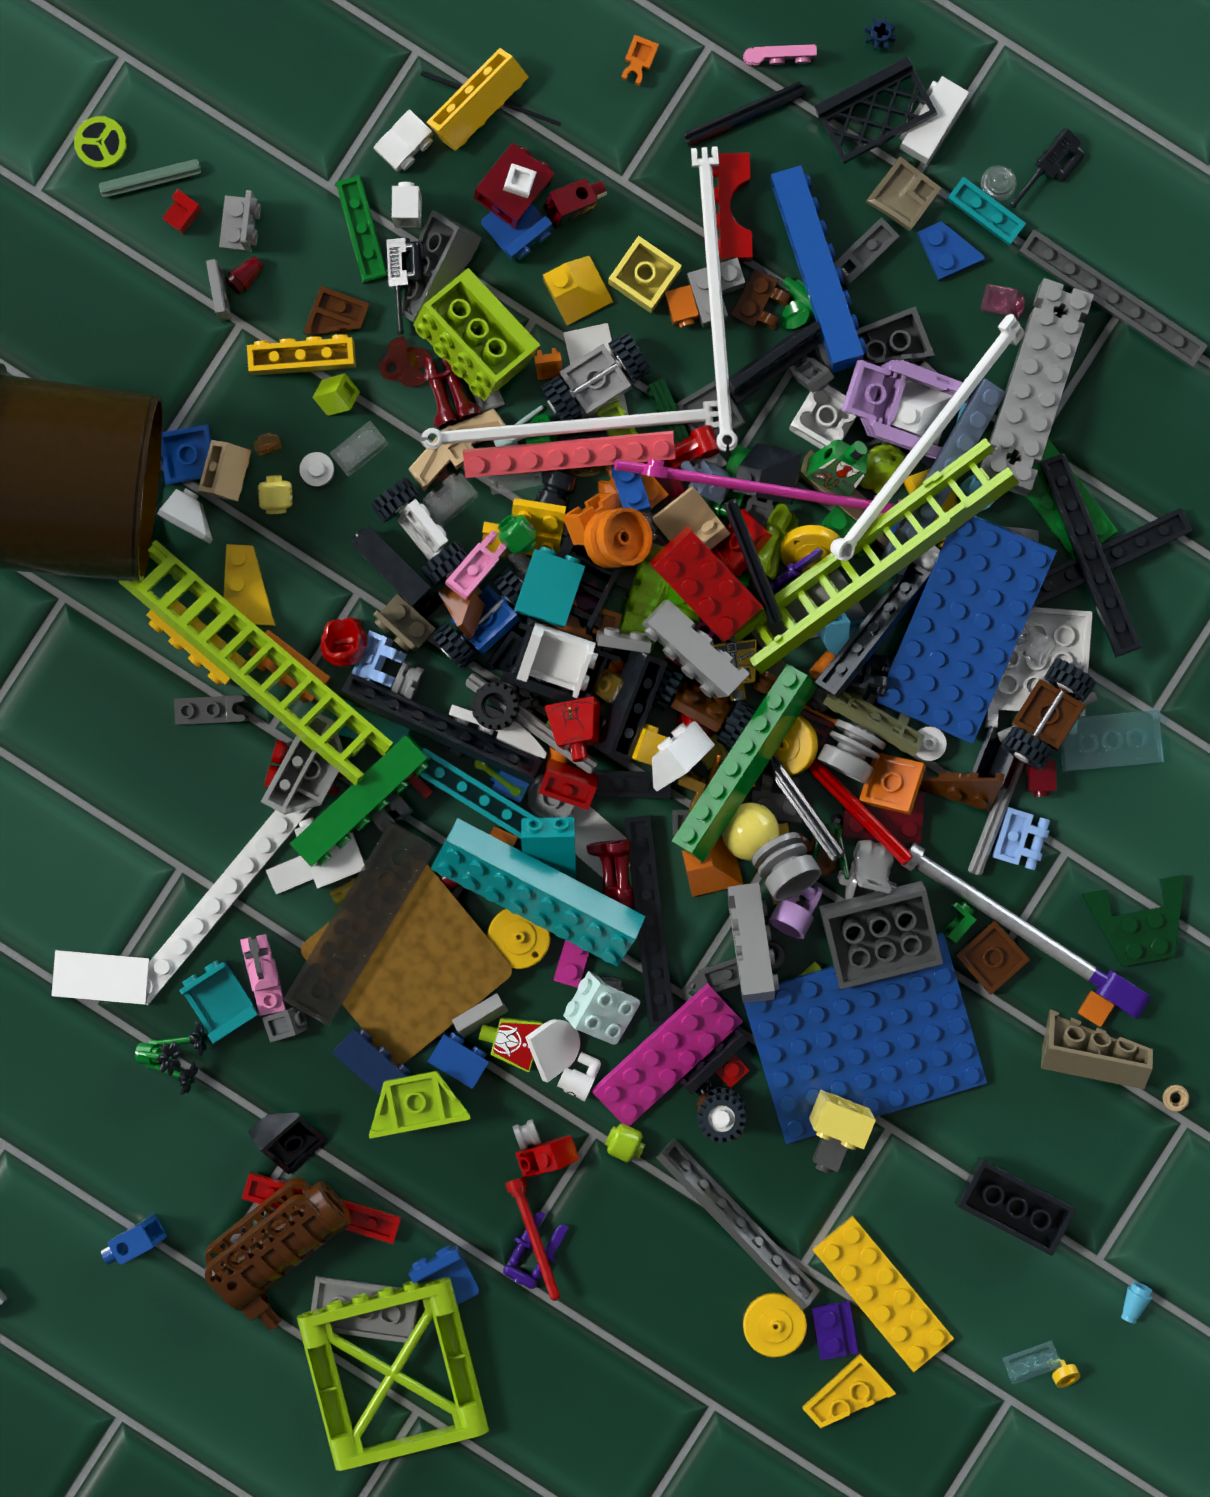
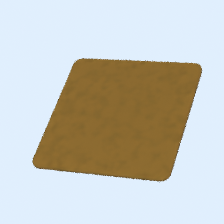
(422, 971)

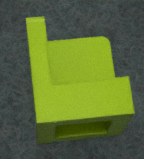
(336, 394)

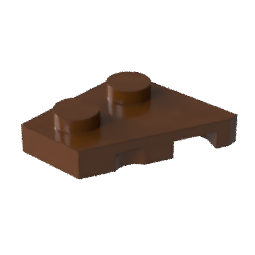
(335, 313)

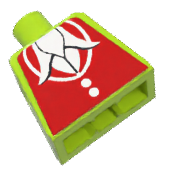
(510, 1041)

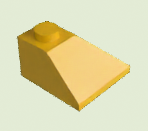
(577, 289)

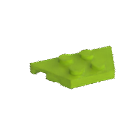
(416, 1104)

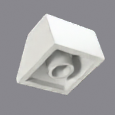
(679, 754)

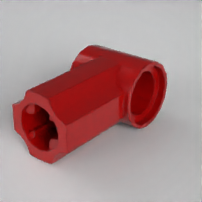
(698, 446)

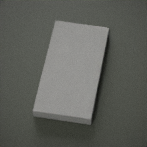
(385, 1324)

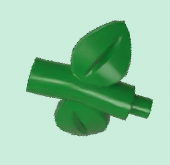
(799, 311)

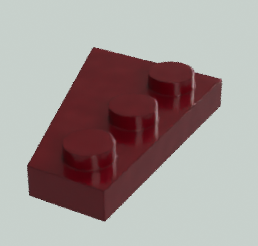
(902, 826)

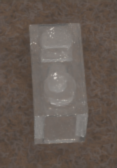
(359, 448)

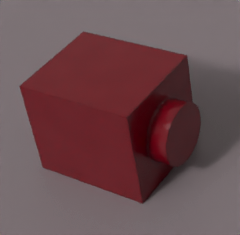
(1041, 780)

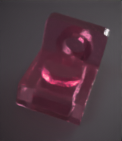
(1002, 301)

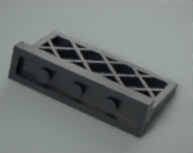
(866, 90)
(774, 362)

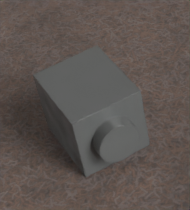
(829, 1155)

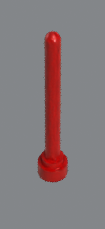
(518, 1189)

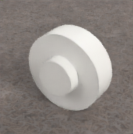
(316, 469)
(932, 745)

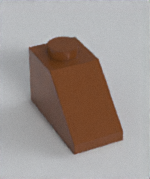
(464, 612)

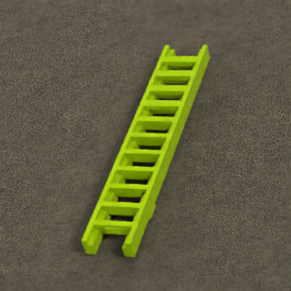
(862, 585)
(267, 648)

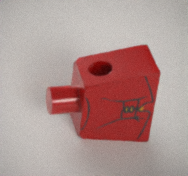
(575, 725)

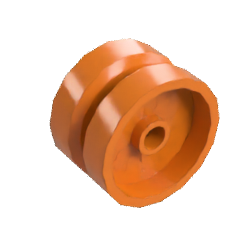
(618, 538)

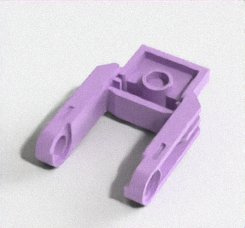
(877, 394)

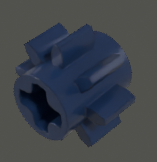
(887, 36)

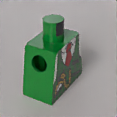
(838, 466)

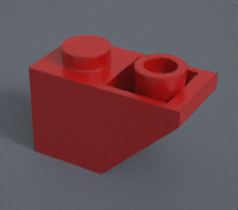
(547, 1156)

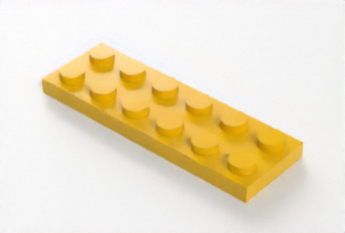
(883, 1293)

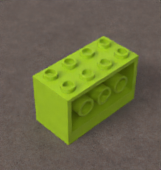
(475, 334)

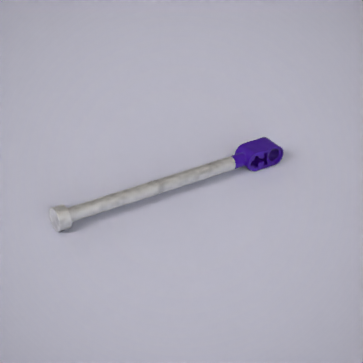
(1110, 985)

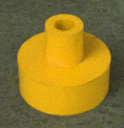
(1066, 1375)

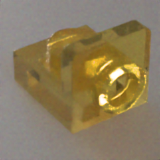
(608, 685)

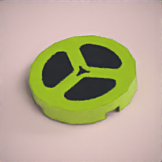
(100, 142)

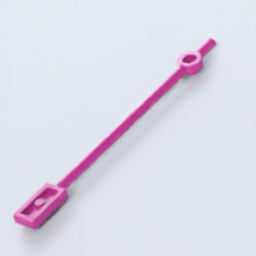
(656, 469)

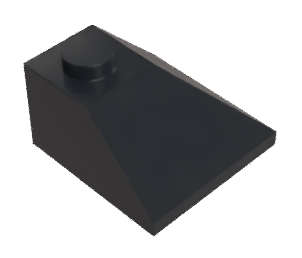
(771, 466)
(286, 1139)

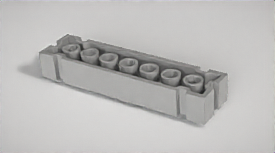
(1037, 383)

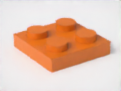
(893, 783)

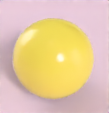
(750, 830)

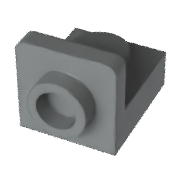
(285, 1024)

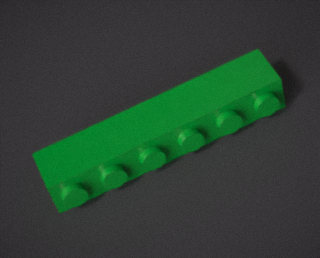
(358, 802)

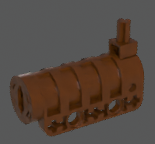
(273, 1245)

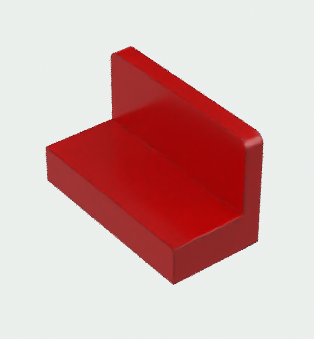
(568, 784)

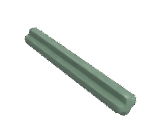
(150, 178)

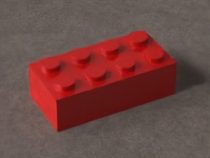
(705, 584)

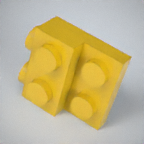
(546, 519)

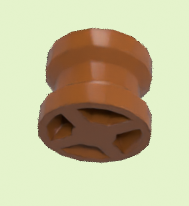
(765, 683)

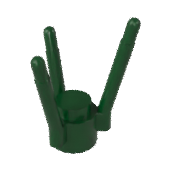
(836, 830)

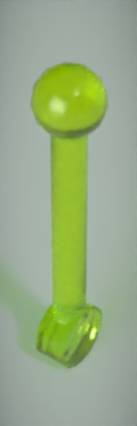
(514, 790)

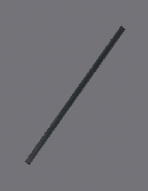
(506, 104)

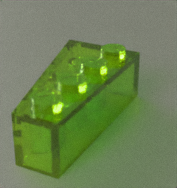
(645, 595)

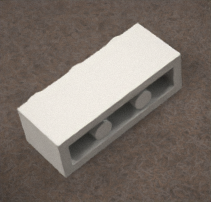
(925, 137)

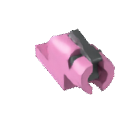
(263, 975)

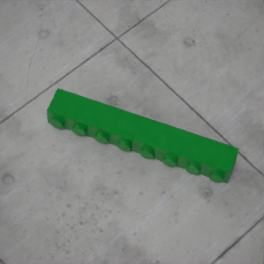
(744, 763)

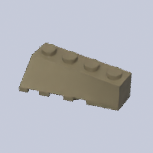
(1094, 1054)

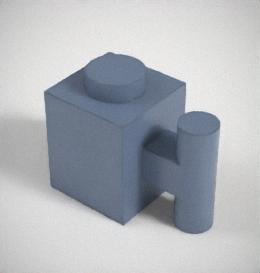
(711, 492)

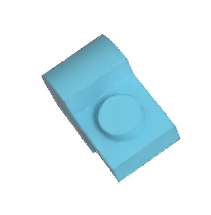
(838, 632)

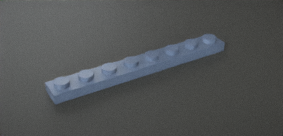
(961, 439)

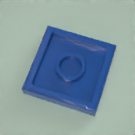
(185, 453)

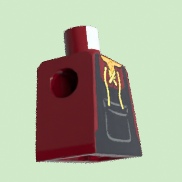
(573, 201)

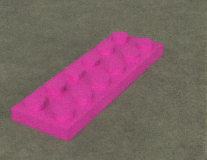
(667, 1055)

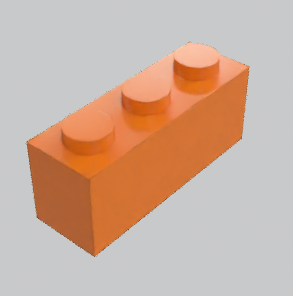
(267, 663)

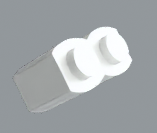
(404, 141)

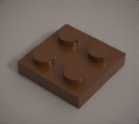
(992, 957)

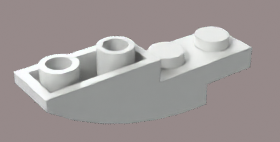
(513, 735)

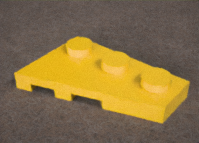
(245, 585)
(850, 1390)

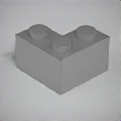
(731, 280)

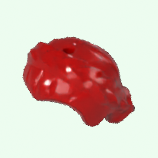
(343, 641)

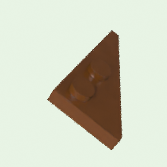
(965, 788)

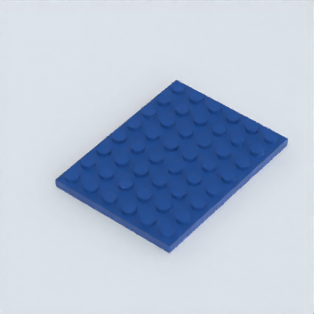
(868, 1043)

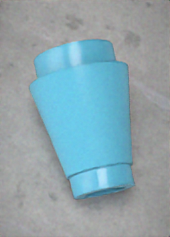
(1136, 1301)

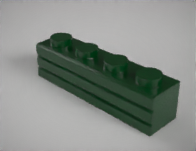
(665, 403)

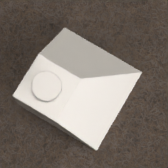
(919, 409)
(187, 513)

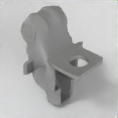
(868, 870)

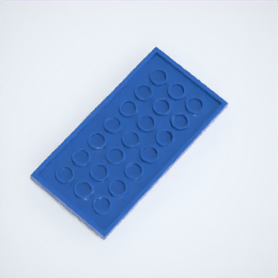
(966, 627)

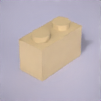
(224, 470)

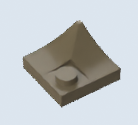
(903, 194)

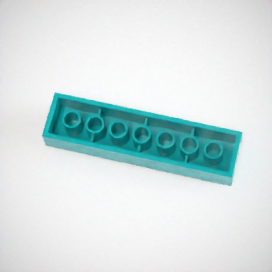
(537, 892)

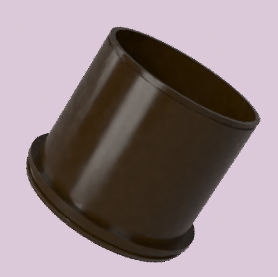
(77, 478)

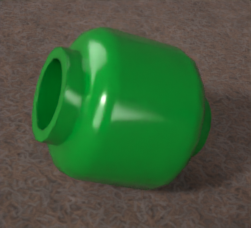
(517, 534)

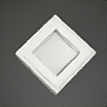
(519, 180)

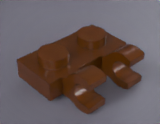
(755, 298)

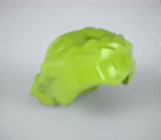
(881, 466)

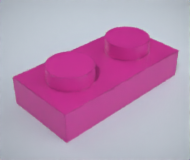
(571, 964)

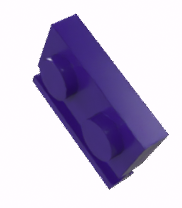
(834, 1330)

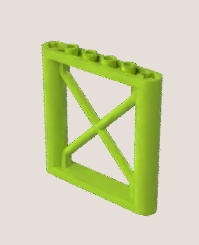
(317, 1340)

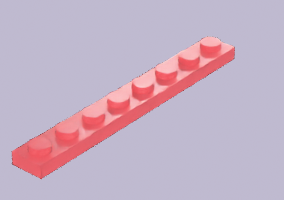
(568, 454)

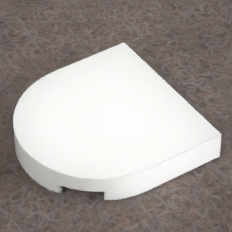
(553, 1047)

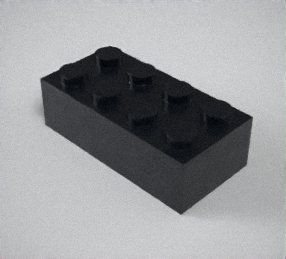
(1015, 1206)

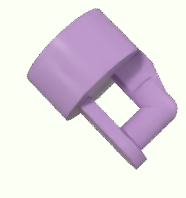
(794, 919)

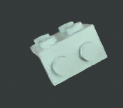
(600, 1009)

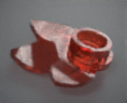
(407, 361)

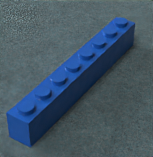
(817, 268)

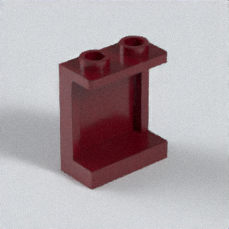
(505, 204)

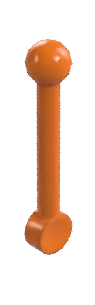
(820, 714)

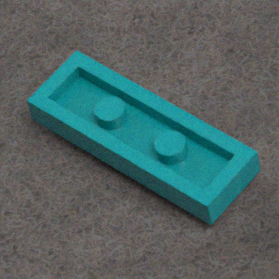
(986, 211)

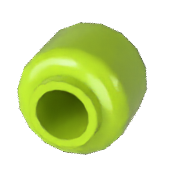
(624, 1142)

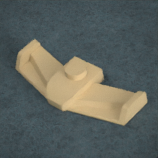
(433, 461)

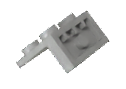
(238, 222)

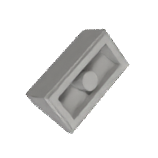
(480, 1014)

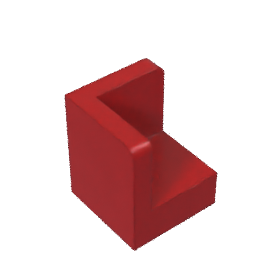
(182, 212)

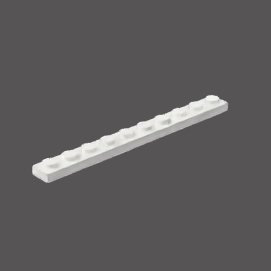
(219, 899)

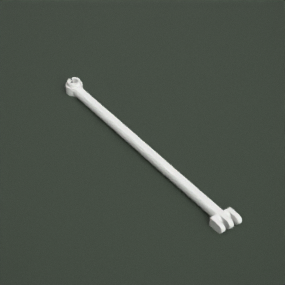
(715, 293)
(1011, 334)
(573, 426)

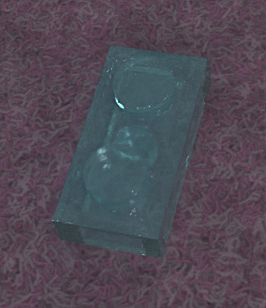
(1032, 1362)

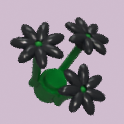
(151, 1054)

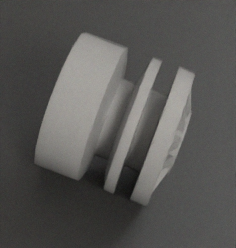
(851, 751)
(786, 866)

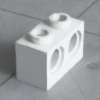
(406, 205)

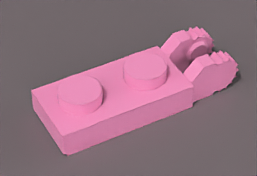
(778, 54)
(475, 567)

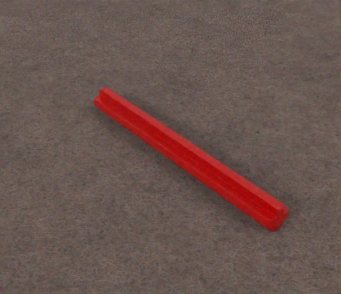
(860, 812)

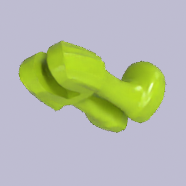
(778, 525)

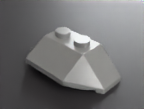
(303, 774)

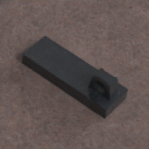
(697, 1078)

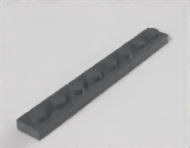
(1113, 299)
(738, 1224)

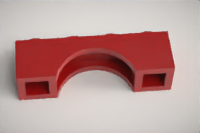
(732, 175)

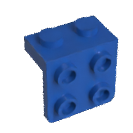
(518, 241)
(450, 1264)

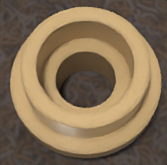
(1183, 1101)

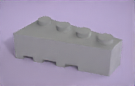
(693, 651)
(751, 943)

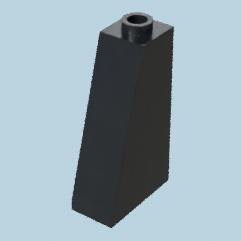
(396, 571)

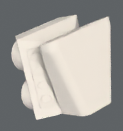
(821, 418)

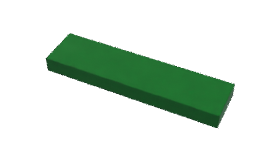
(361, 229)

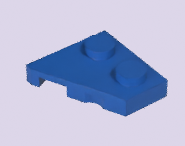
(947, 250)

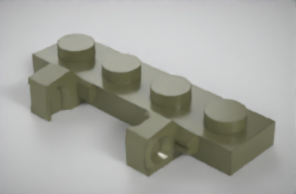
(878, 722)

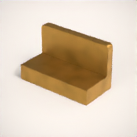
(693, 782)

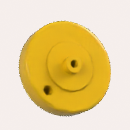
(803, 541)
(798, 747)
(518, 939)
(774, 1325)

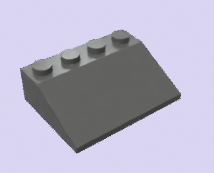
(881, 935)

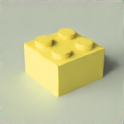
(644, 274)
(841, 1120)

